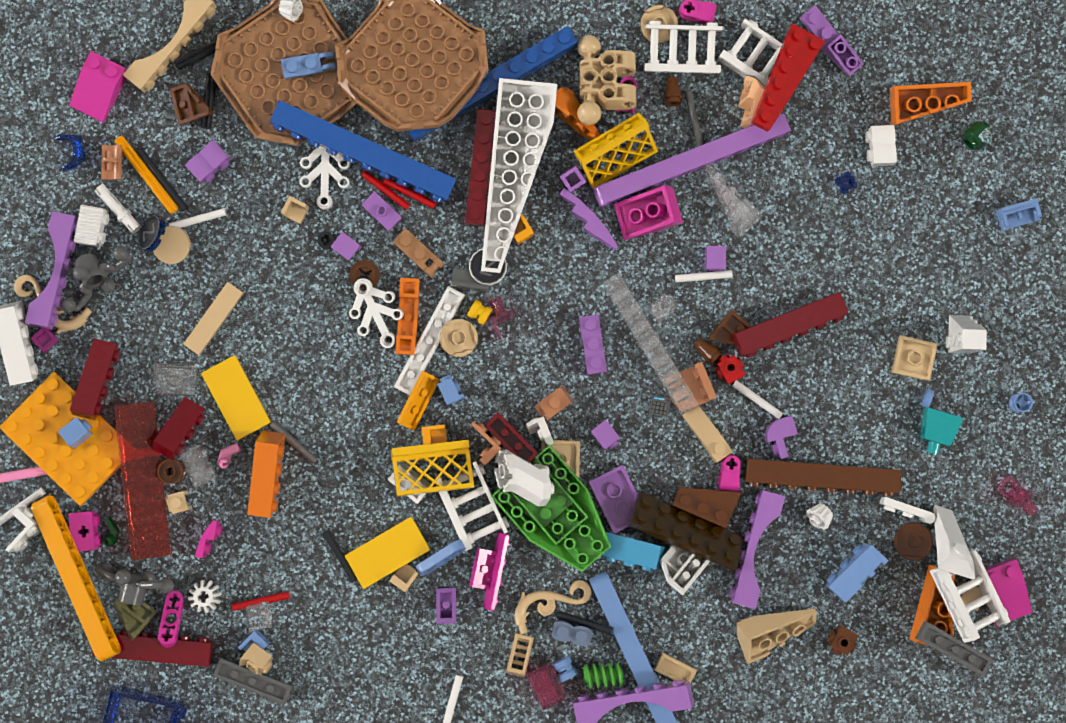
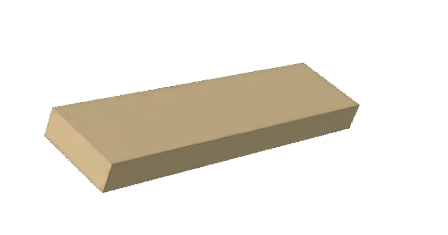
(213, 318)

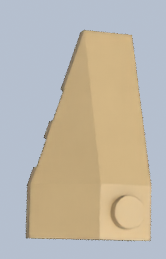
(766, 631)

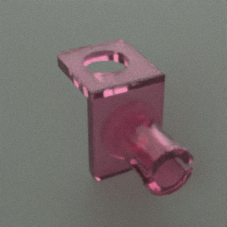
(501, 314)
(1017, 496)

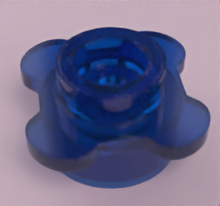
(846, 177)

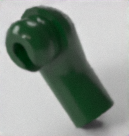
(113, 532)

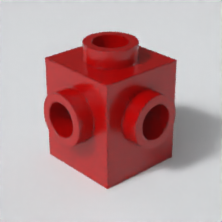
(736, 365)

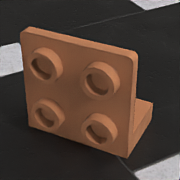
(699, 383)
(487, 454)

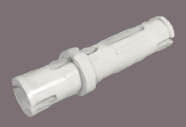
(123, 214)

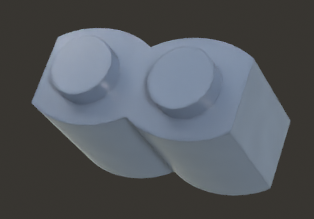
(565, 631)

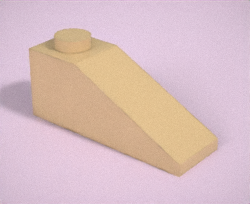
(707, 434)

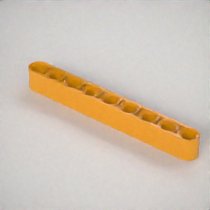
(75, 578)

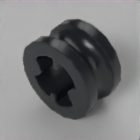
(322, 244)

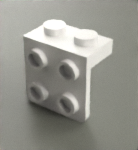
(26, 517)

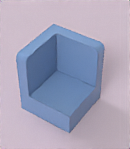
(257, 638)

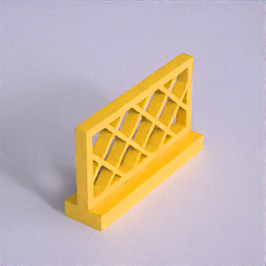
(611, 141)
(427, 452)

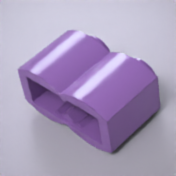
(208, 162)

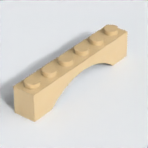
(146, 70)

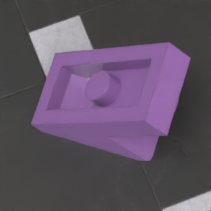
(446, 606)

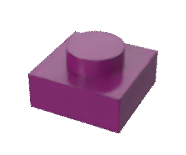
(44, 339)

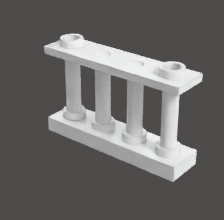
(729, 58)
(672, 64)
(460, 521)
(956, 607)

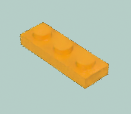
(418, 400)

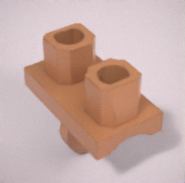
(111, 162)

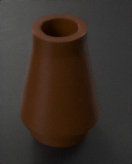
(672, 92)
(708, 351)

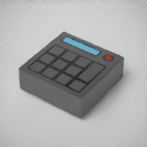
(659, 405)

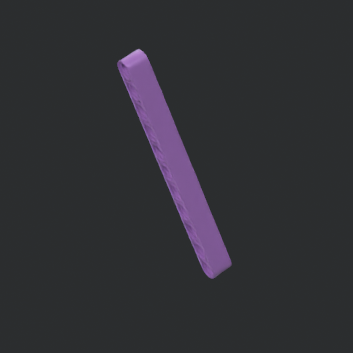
(688, 161)

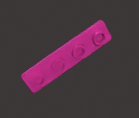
(488, 570)

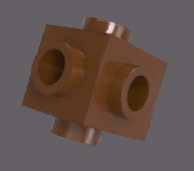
(849, 643)

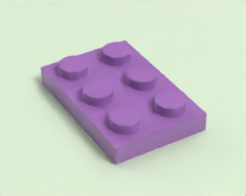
(615, 496)

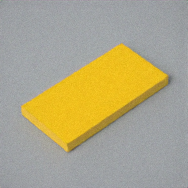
(236, 397)
(387, 552)

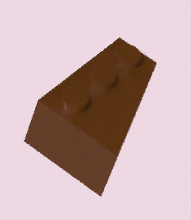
(707, 504)

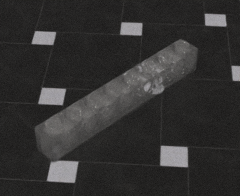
(650, 344)

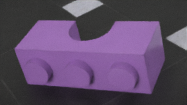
(592, 344)

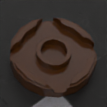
(913, 541)

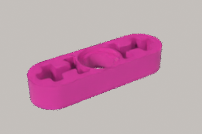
(168, 611)

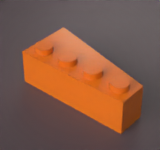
(921, 100)
(266, 473)
(932, 609)

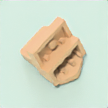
(750, 99)

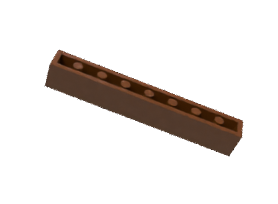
(822, 475)

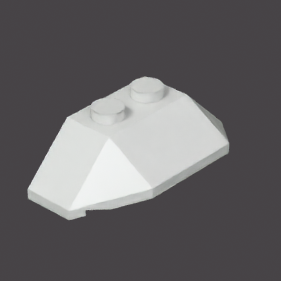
(681, 568)

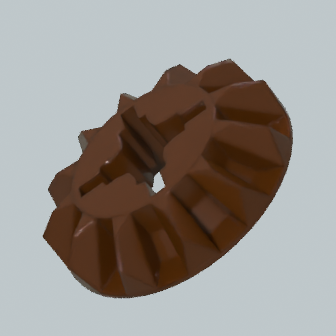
(366, 266)

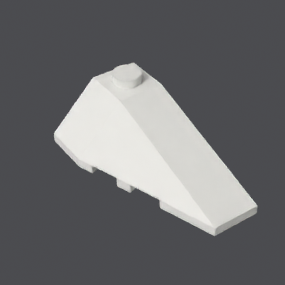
(950, 544)

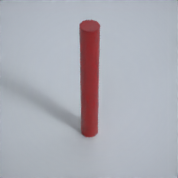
(384, 189)
(410, 193)
(271, 598)

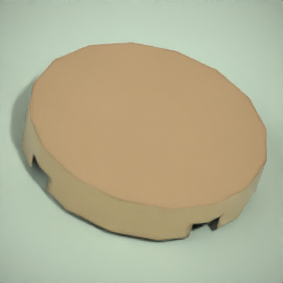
(662, 14)
(174, 245)
(458, 337)

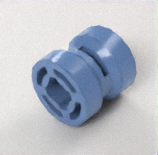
(1023, 400)
(565, 668)

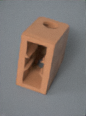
(554, 403)

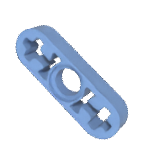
(440, 557)

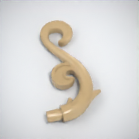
(62, 325)
(525, 600)

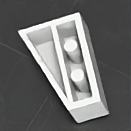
(965, 335)

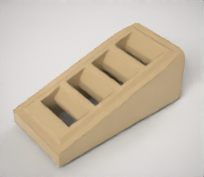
(518, 637)

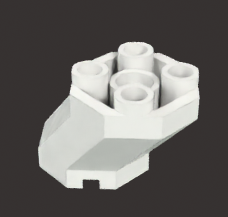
(523, 478)

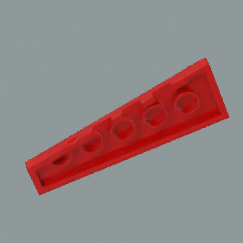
(789, 68)

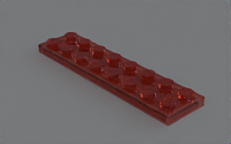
(141, 485)

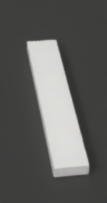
(429, 340)

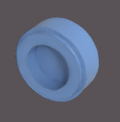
(927, 398)

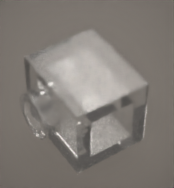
(662, 307)

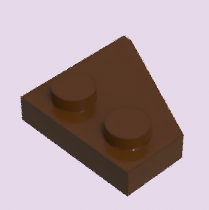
(188, 104)
(728, 325)

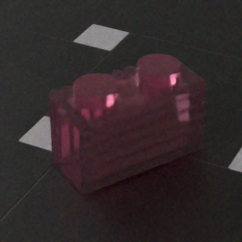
(545, 685)

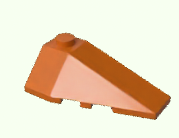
(566, 109)

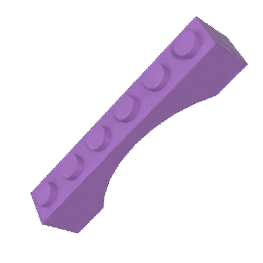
(43, 310)
(746, 587)
(672, 696)

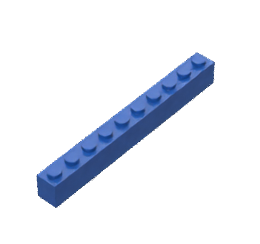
(516, 69)
(362, 151)

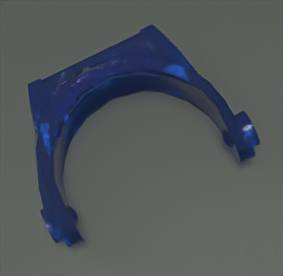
(78, 151)

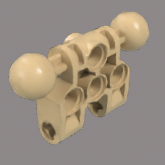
(622, 65)

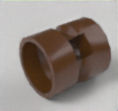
(172, 471)

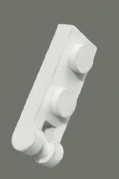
(908, 510)

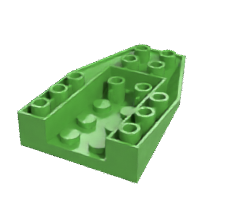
(567, 523)

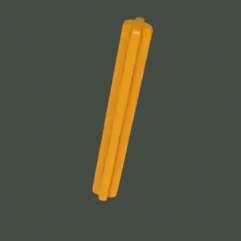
(146, 174)

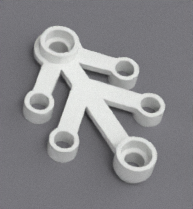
(324, 169)
(374, 309)

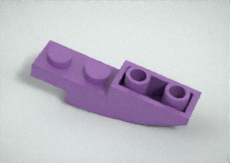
(835, 45)

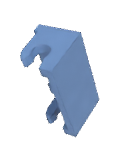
(1019, 214)

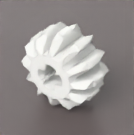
(209, 601)

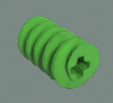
(603, 675)

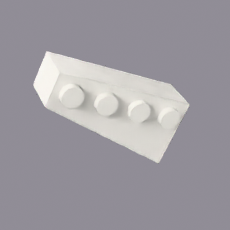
(16, 344)

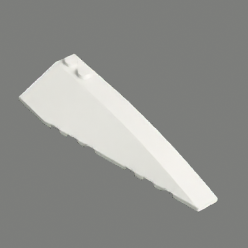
(520, 135)

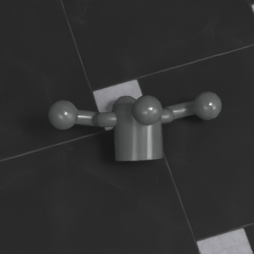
(93, 275)
(134, 584)

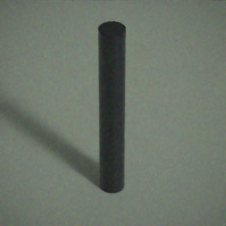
(340, 556)
(585, 622)

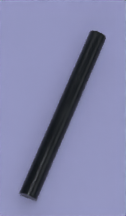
(162, 180)

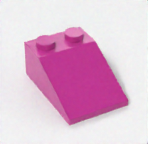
(98, 86)
(648, 212)
(1010, 587)

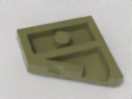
(134, 617)

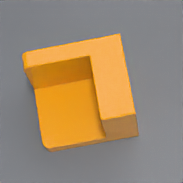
(523, 231)
(434, 434)

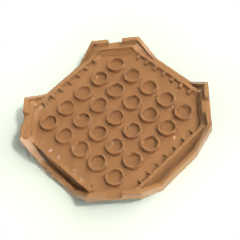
(412, 64)
(252, 75)

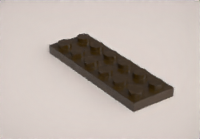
(686, 531)

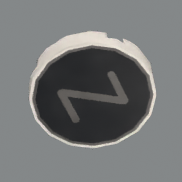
(484, 277)

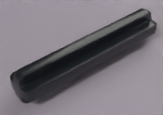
(195, 55)
(209, 98)

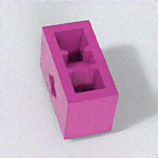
(81, 521)

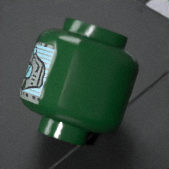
(978, 135)

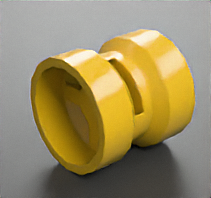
(479, 312)

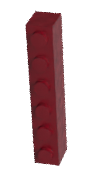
(480, 169)
(789, 324)
(148, 648)

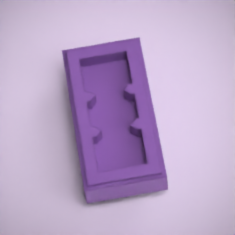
(381, 211)

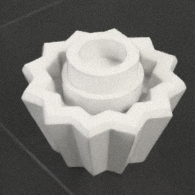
(291, 9)
(820, 516)

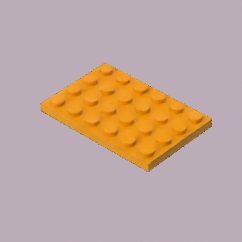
(36, 428)

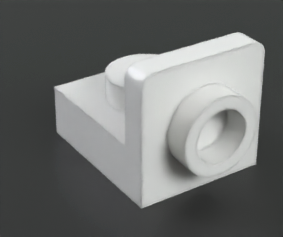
(539, 425)

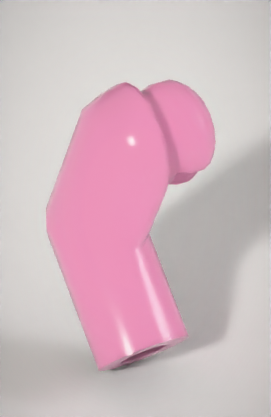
(226, 454)

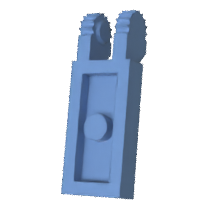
(306, 65)

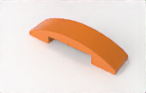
(407, 325)

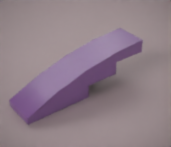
(593, 225)

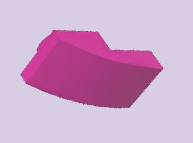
(211, 533)

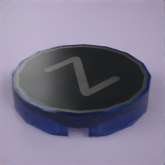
(150, 233)

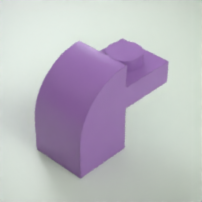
(777, 431)

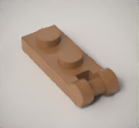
(417, 252)

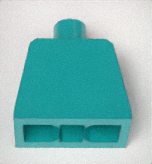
(939, 429)

